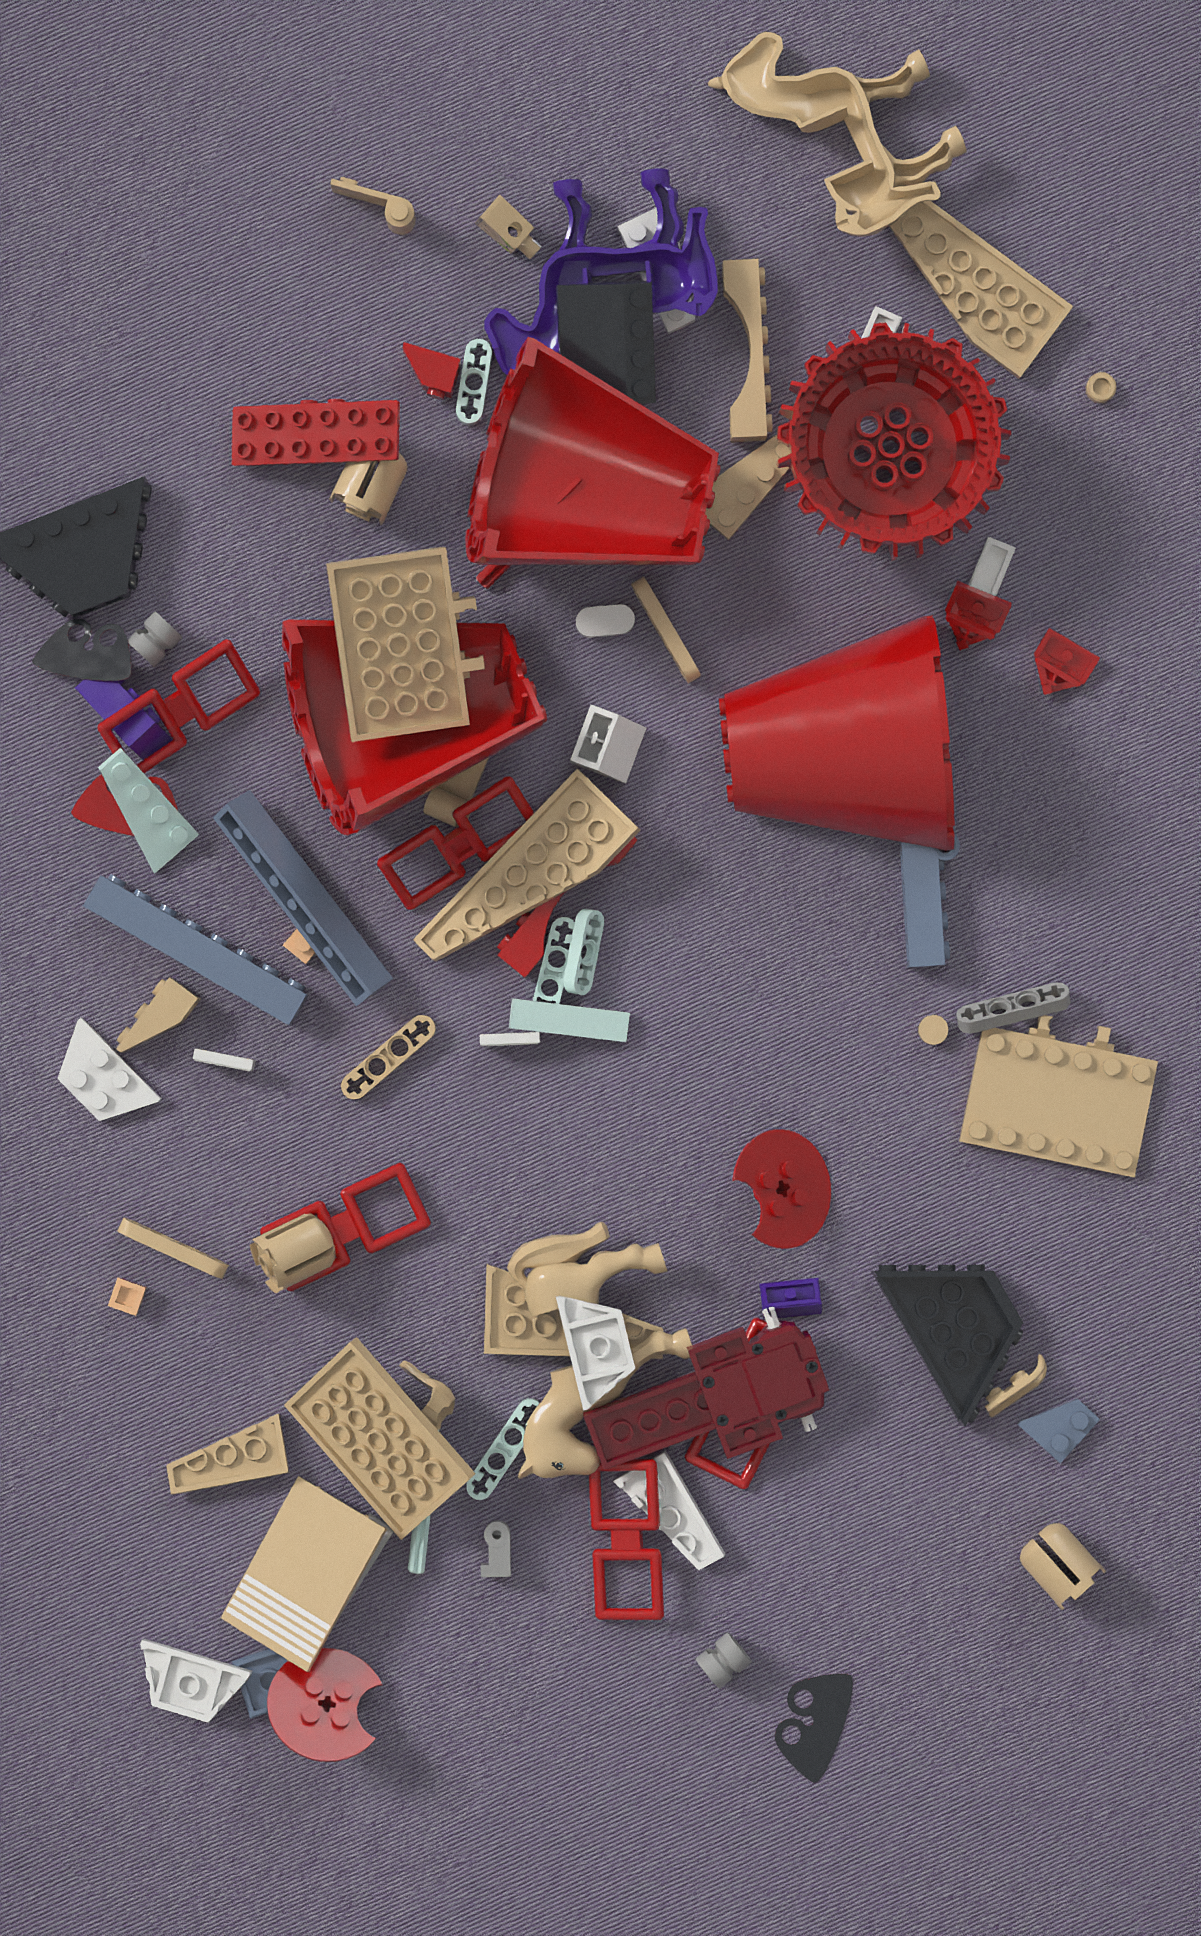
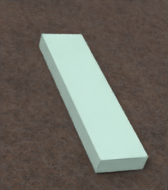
(569, 1020)

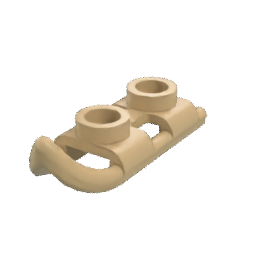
(1021, 1385)

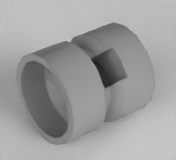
(154, 639)
(723, 1660)

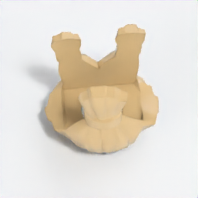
(442, 1398)

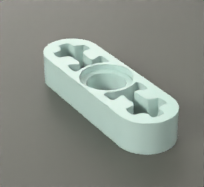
(485, 361)
(592, 943)

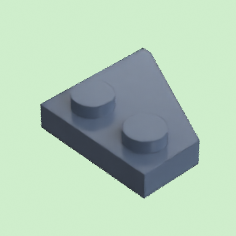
(1060, 1427)

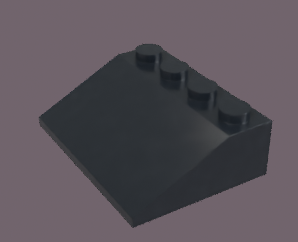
(610, 333)

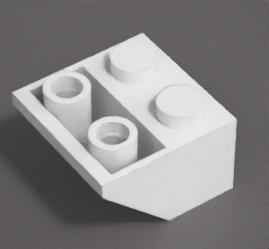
(608, 744)

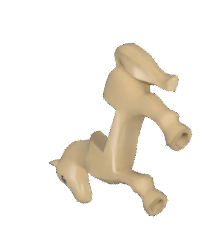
(872, 190)
(547, 1438)

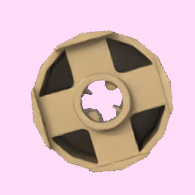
(379, 493)
(293, 1251)
(1049, 1575)

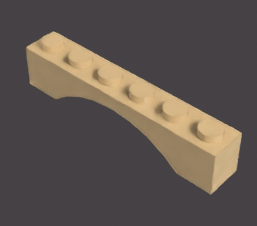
(742, 291)

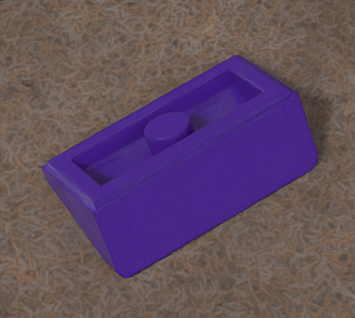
(792, 1297)

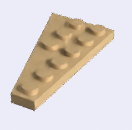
(516, 1332)

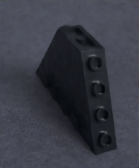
(83, 551)
(957, 1325)

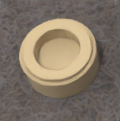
(1100, 387)
(933, 1029)

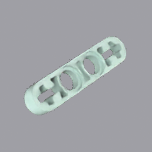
(547, 970)
(500, 1446)

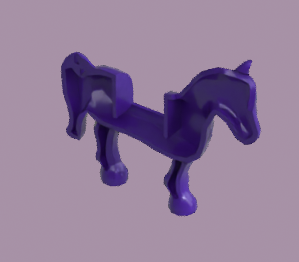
(673, 271)

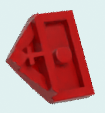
(975, 614)
(1062, 662)

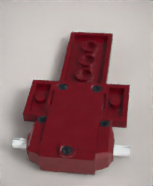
(735, 1388)

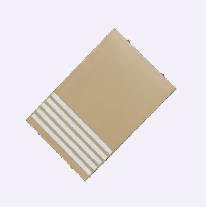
(303, 1573)

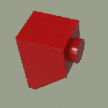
(434, 370)

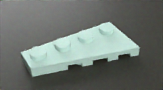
(150, 815)

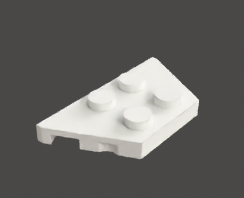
(101, 1076)
(596, 1347)
(189, 1681)

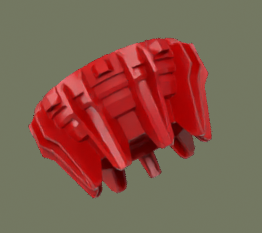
(936, 396)

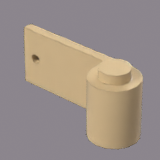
(398, 211)
(453, 793)

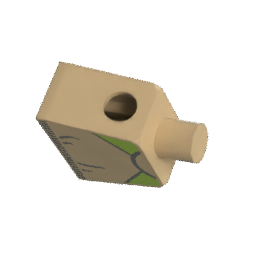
(496, 222)

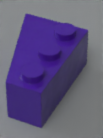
(139, 731)

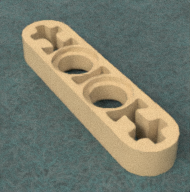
(665, 630)
(391, 1060)
(173, 1248)

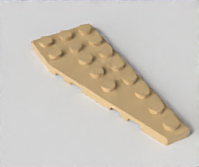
(986, 293)
(552, 852)

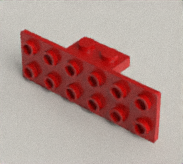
(316, 432)

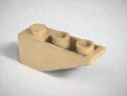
(166, 1010)

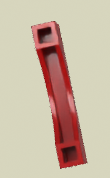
(527, 945)

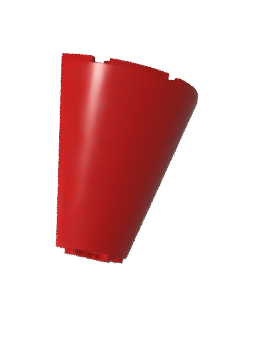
(639, 472)
(849, 741)
(383, 774)

